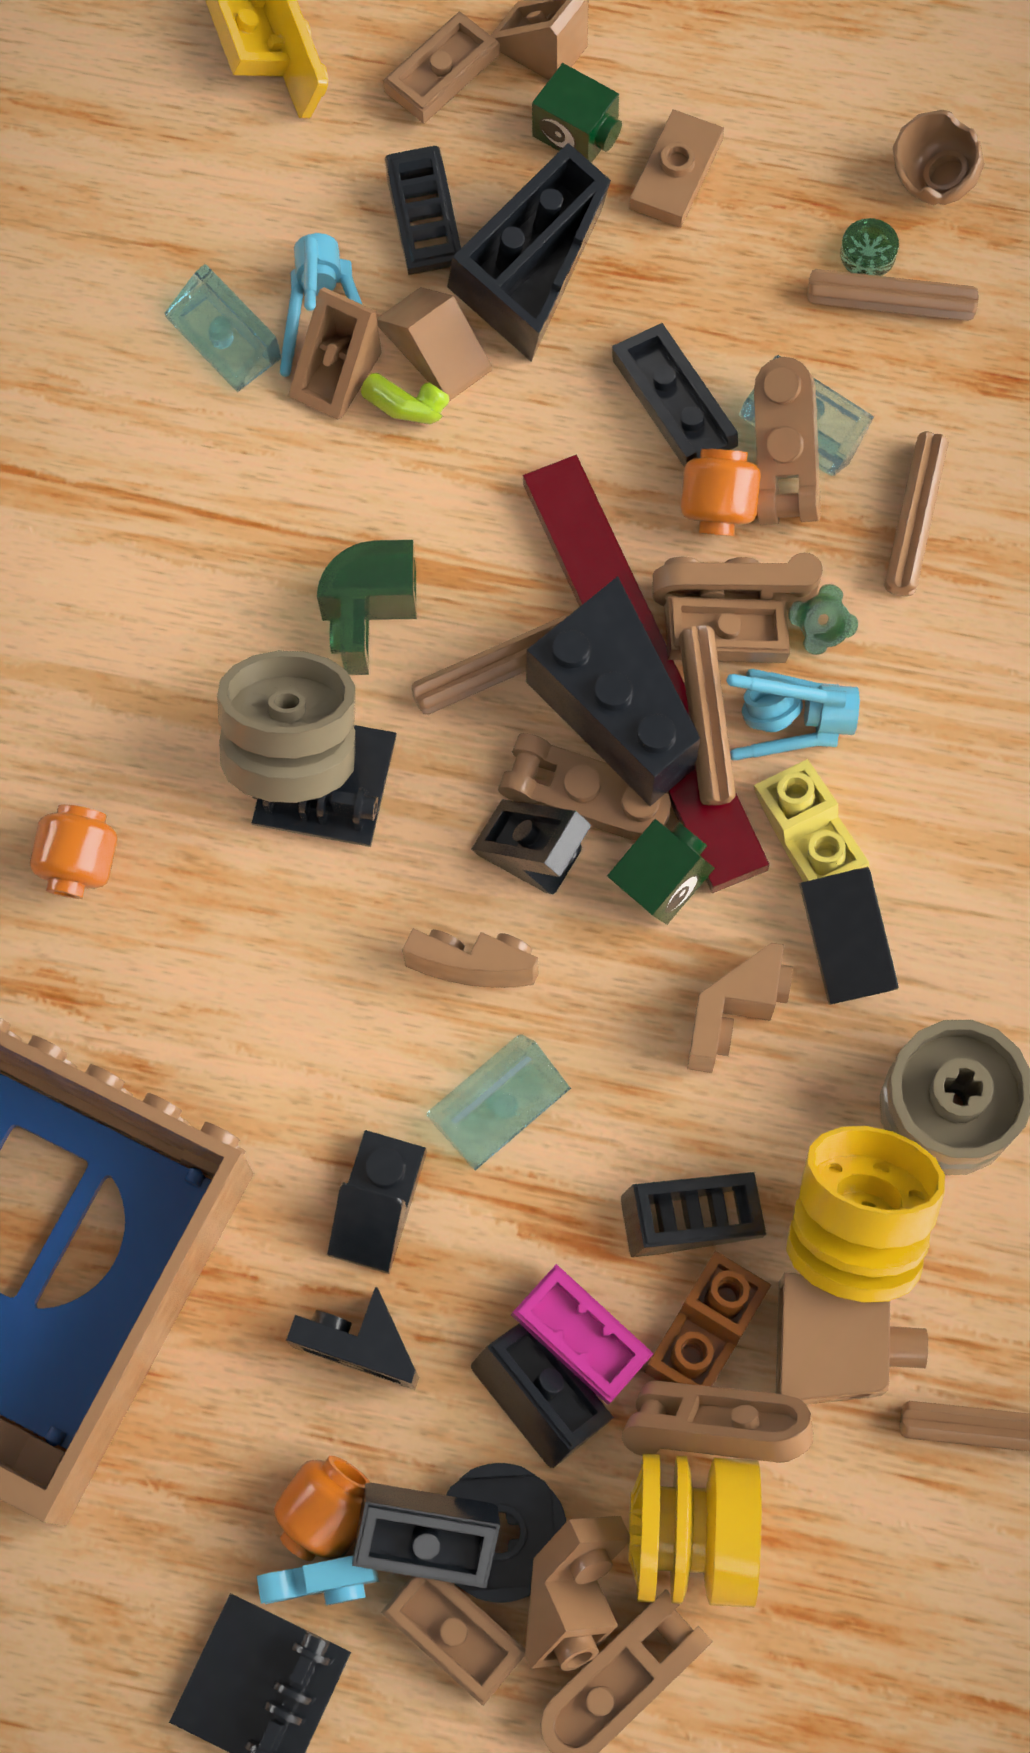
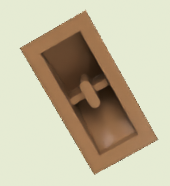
(544, 34)
(436, 340)
(336, 354)

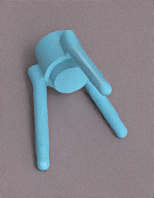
(315, 267)
(827, 707)

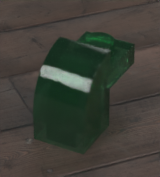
(363, 585)

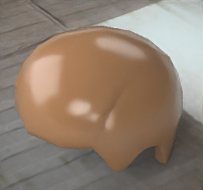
(938, 157)

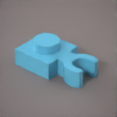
(333, 1577)

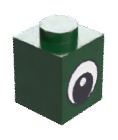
(577, 113)
(662, 869)

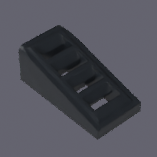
(416, 175)
(639, 1221)

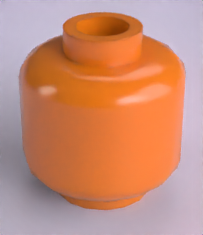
(720, 491)
(73, 850)
(321, 1509)

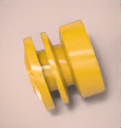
(865, 1213)
(698, 1530)

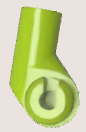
(402, 405)

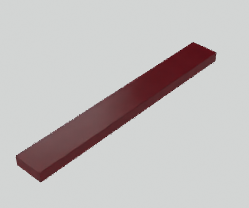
(591, 561)

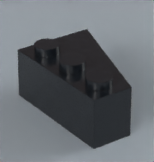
(530, 248)
(616, 693)

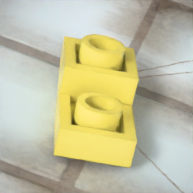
(808, 823)

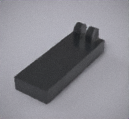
(673, 394)

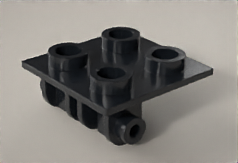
(347, 812)
(259, 1683)

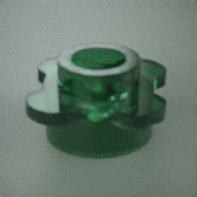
(838, 627)

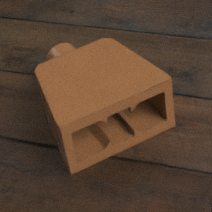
(838, 1345)

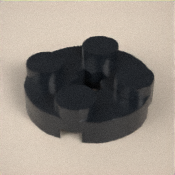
(526, 1503)

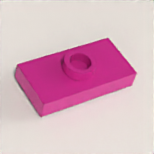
(582, 1334)

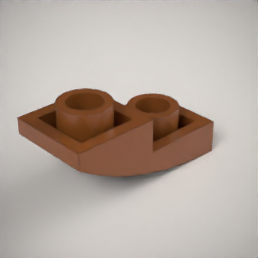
(708, 1324)

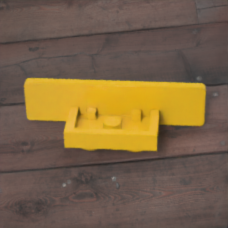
(272, 41)

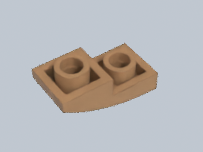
(491, 964)

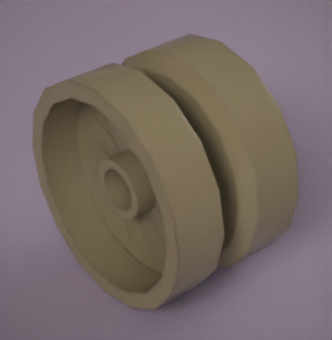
(287, 726)
(976, 1066)

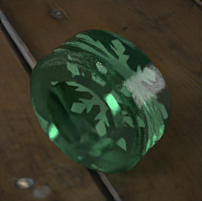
(869, 247)

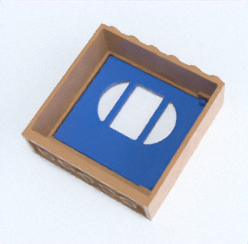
(82, 1362)

